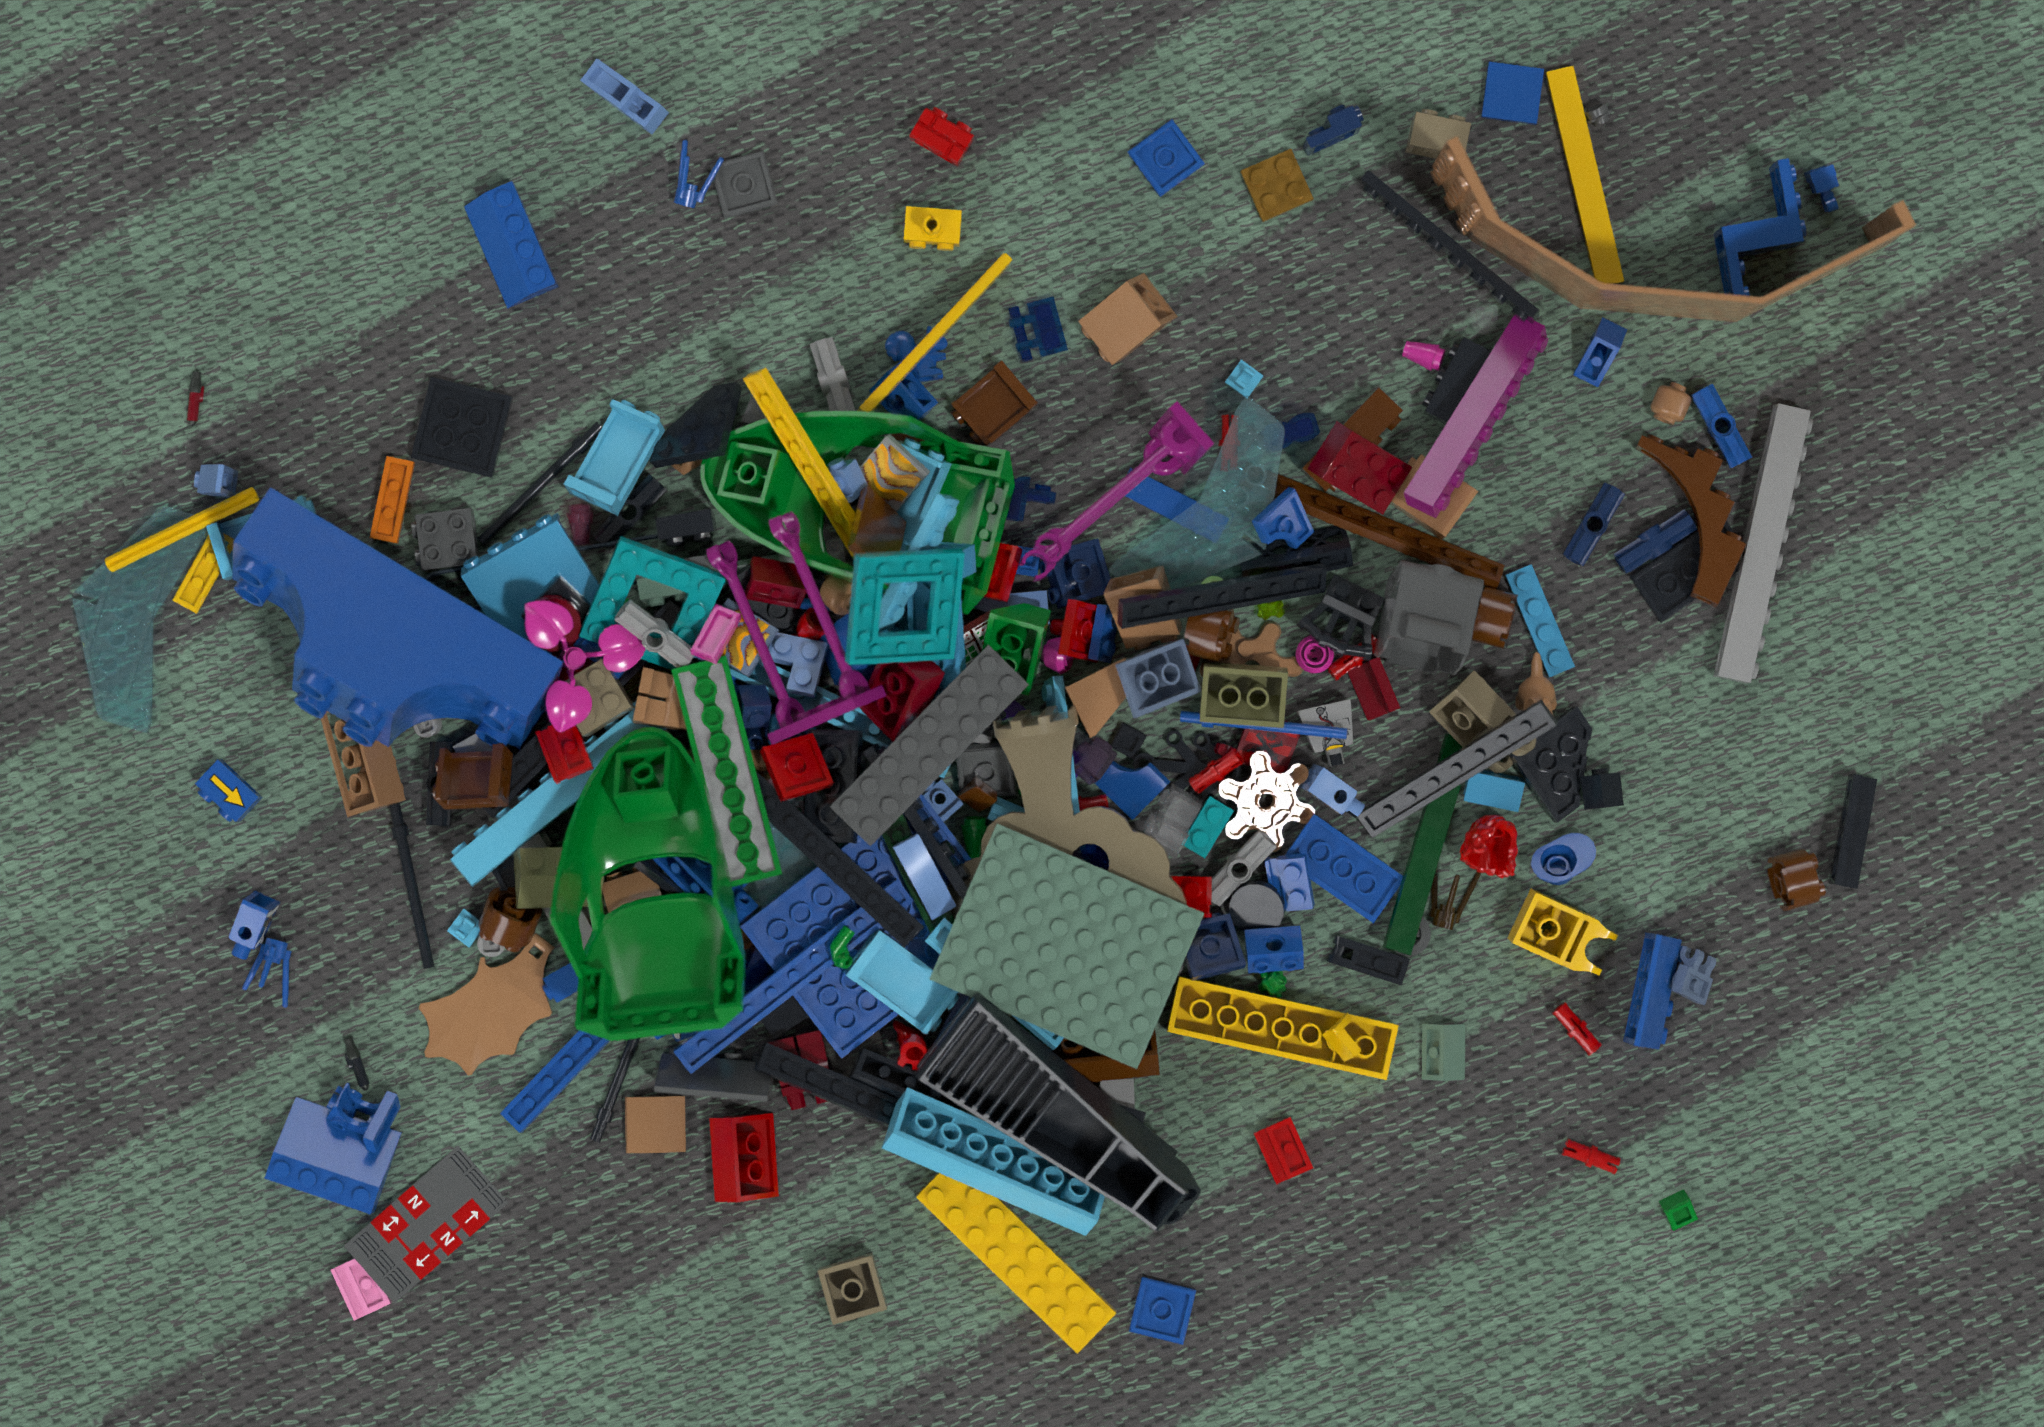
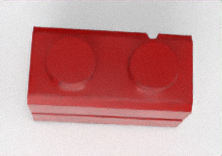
(942, 136)

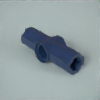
(1603, 509)
(1655, 541)

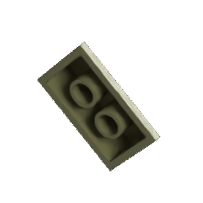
(1243, 694)
(536, 875)

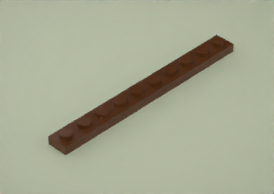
(1392, 533)

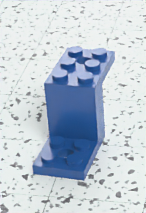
(1761, 235)

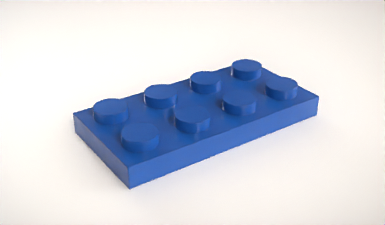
(1346, 868)

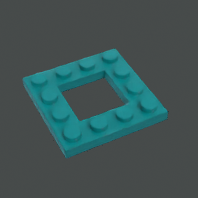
(636, 558)
(870, 571)

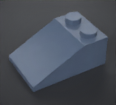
(1158, 677)

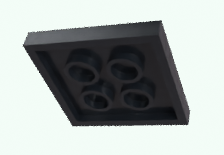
(461, 427)

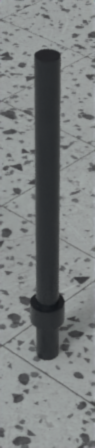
(579, 445)
(400, 832)
(605, 1114)

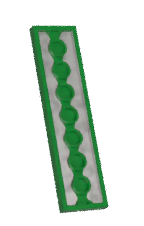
(727, 769)

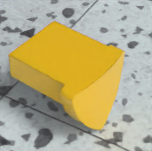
(1341, 1040)

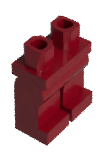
(812, 1049)

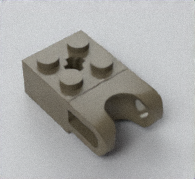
(1474, 710)

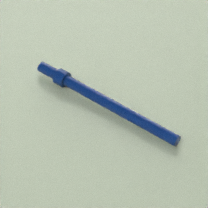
(1289, 727)

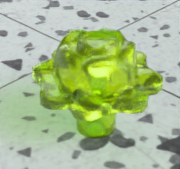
(1270, 609)

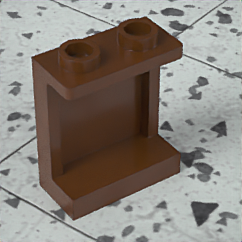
(993, 405)
(473, 778)

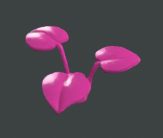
(548, 624)

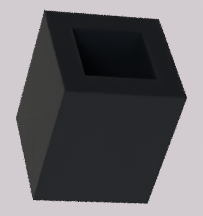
(1602, 789)

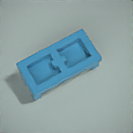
(1495, 790)

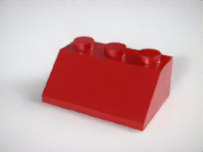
(744, 1157)

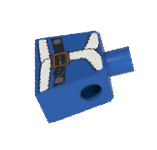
(256, 914)

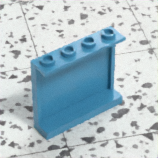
(524, 569)

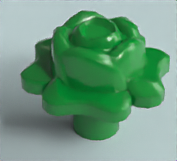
(1273, 982)

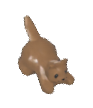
(1536, 688)

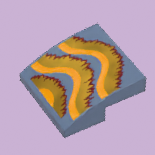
(741, 649)

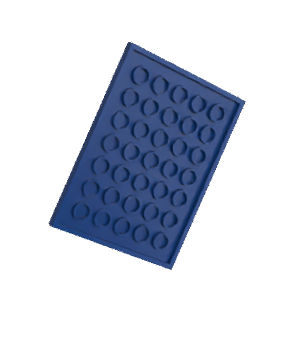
(813, 906)

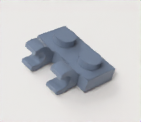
(1692, 978)

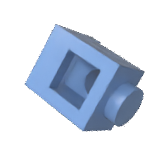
(848, 477)
(951, 804)

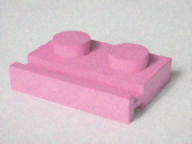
(359, 1289)

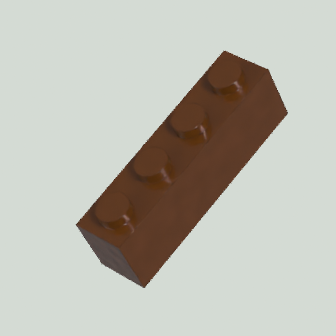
(1368, 421)

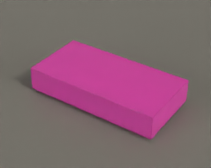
(715, 634)

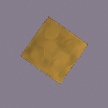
(1276, 185)

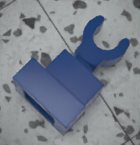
(1822, 181)
(1031, 565)

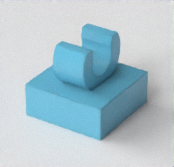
(1244, 379)
(465, 928)

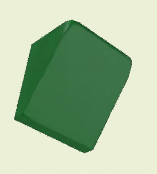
(1678, 1210)

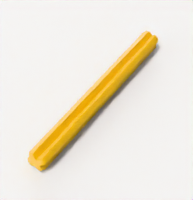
(181, 529)

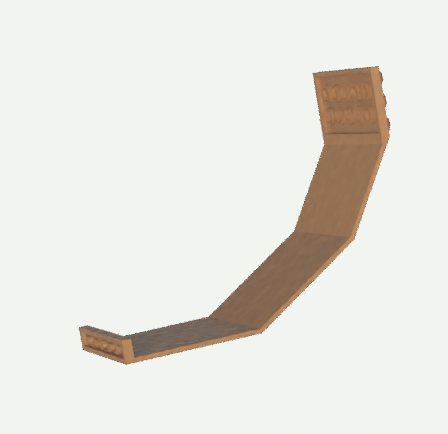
(1483, 227)

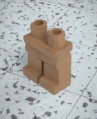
(656, 712)

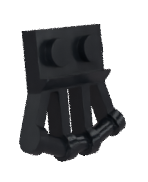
(1351, 604)

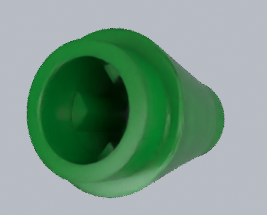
(973, 832)

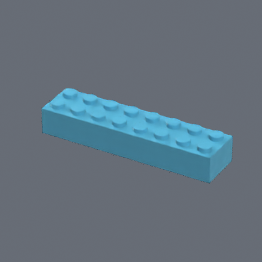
(988, 1161)

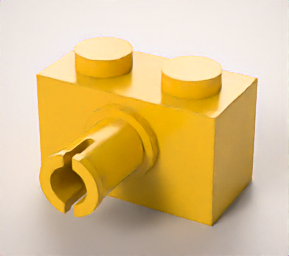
(932, 227)

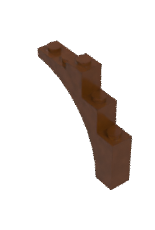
(1711, 509)

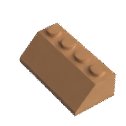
(377, 781)

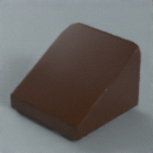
(978, 795)

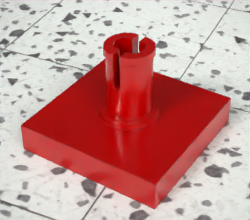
(1004, 572)
(1075, 629)
(796, 767)

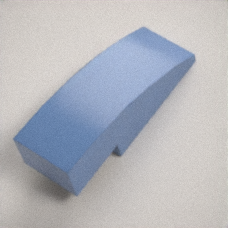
(624, 96)
(924, 876)

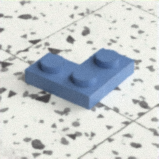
(806, 659)

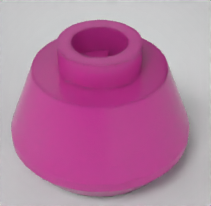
(1304, 656)
(1053, 660)

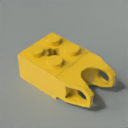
(1565, 940)

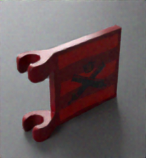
(1276, 744)

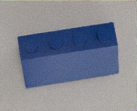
(510, 244)

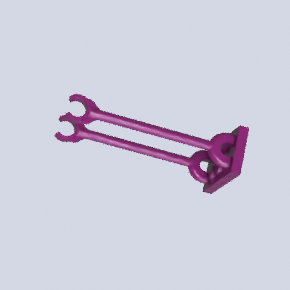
(1172, 436)
(852, 683)

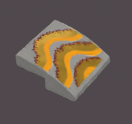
(893, 472)

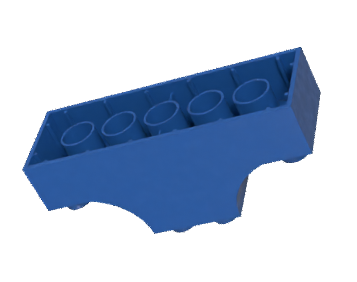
(382, 639)

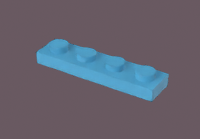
(1540, 621)

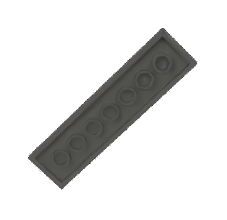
(929, 745)

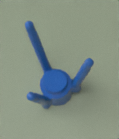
(687, 193)
(273, 952)

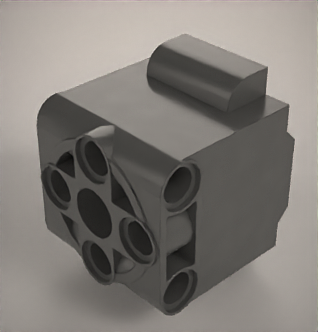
(1428, 617)

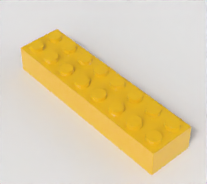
(1278, 1027)
(1019, 1259)

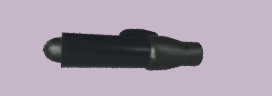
(354, 1062)

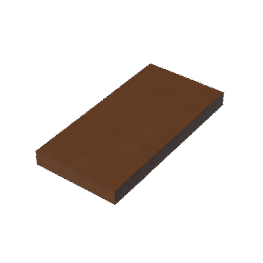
(875, 526)

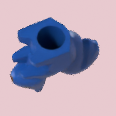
(902, 343)

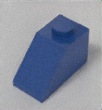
(1600, 352)

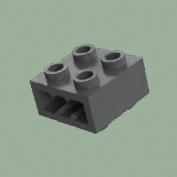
(445, 539)

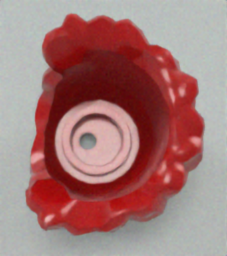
(1491, 846)

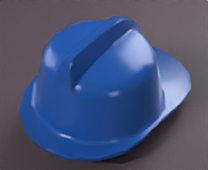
(1563, 858)

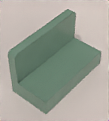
(1443, 1052)

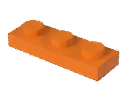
(392, 500)

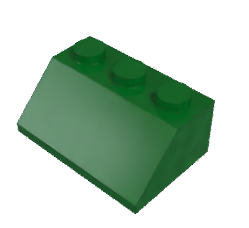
(1018, 638)

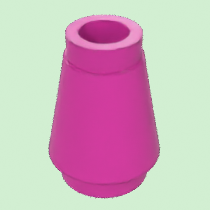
(1424, 354)

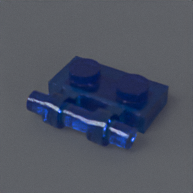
(1046, 326)

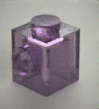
(1093, 759)

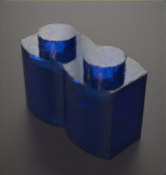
(1300, 429)

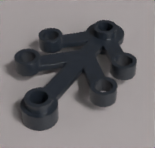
(1191, 766)

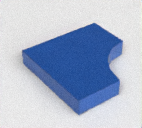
(1284, 520)
(1132, 787)

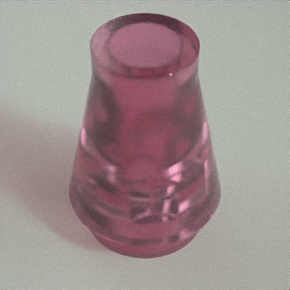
(580, 522)

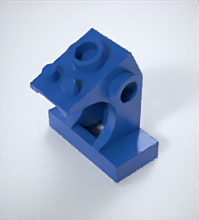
(348, 1102)

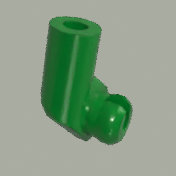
(839, 948)

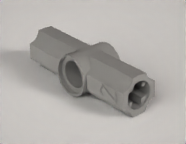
(832, 375)
(642, 623)
(1251, 855)

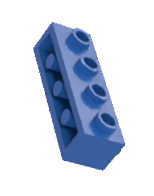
(696, 877)

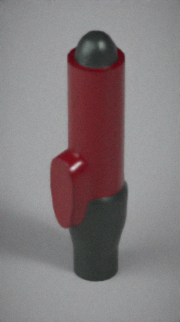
(196, 394)

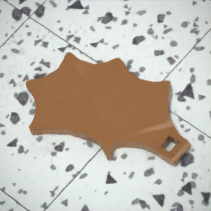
(490, 1010)

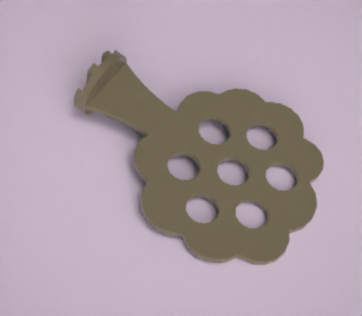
(1042, 761)

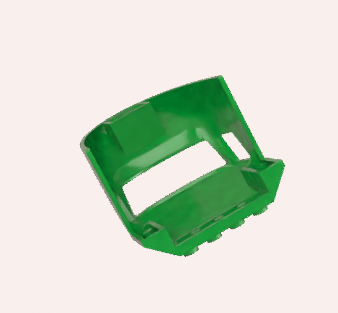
(761, 482)
(661, 958)

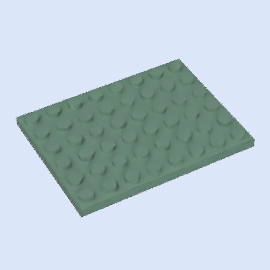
(1067, 946)

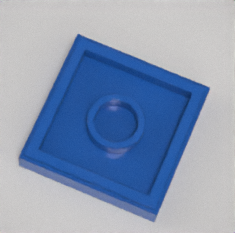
(1512, 93)
(1166, 158)
(1162, 1310)

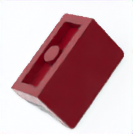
(775, 583)
(1373, 689)

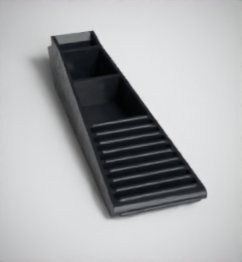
(1056, 1112)

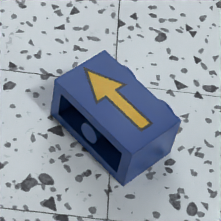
(228, 791)

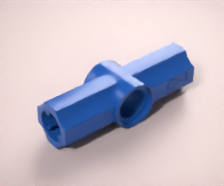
(1712, 408)

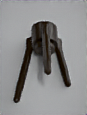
(1445, 915)

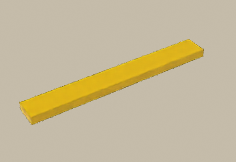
(1584, 175)
(936, 334)
(802, 452)

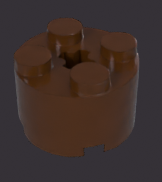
(1494, 617)
(1211, 635)
(1795, 879)
(506, 924)

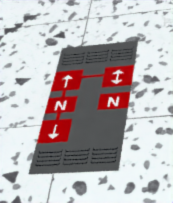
(426, 1224)

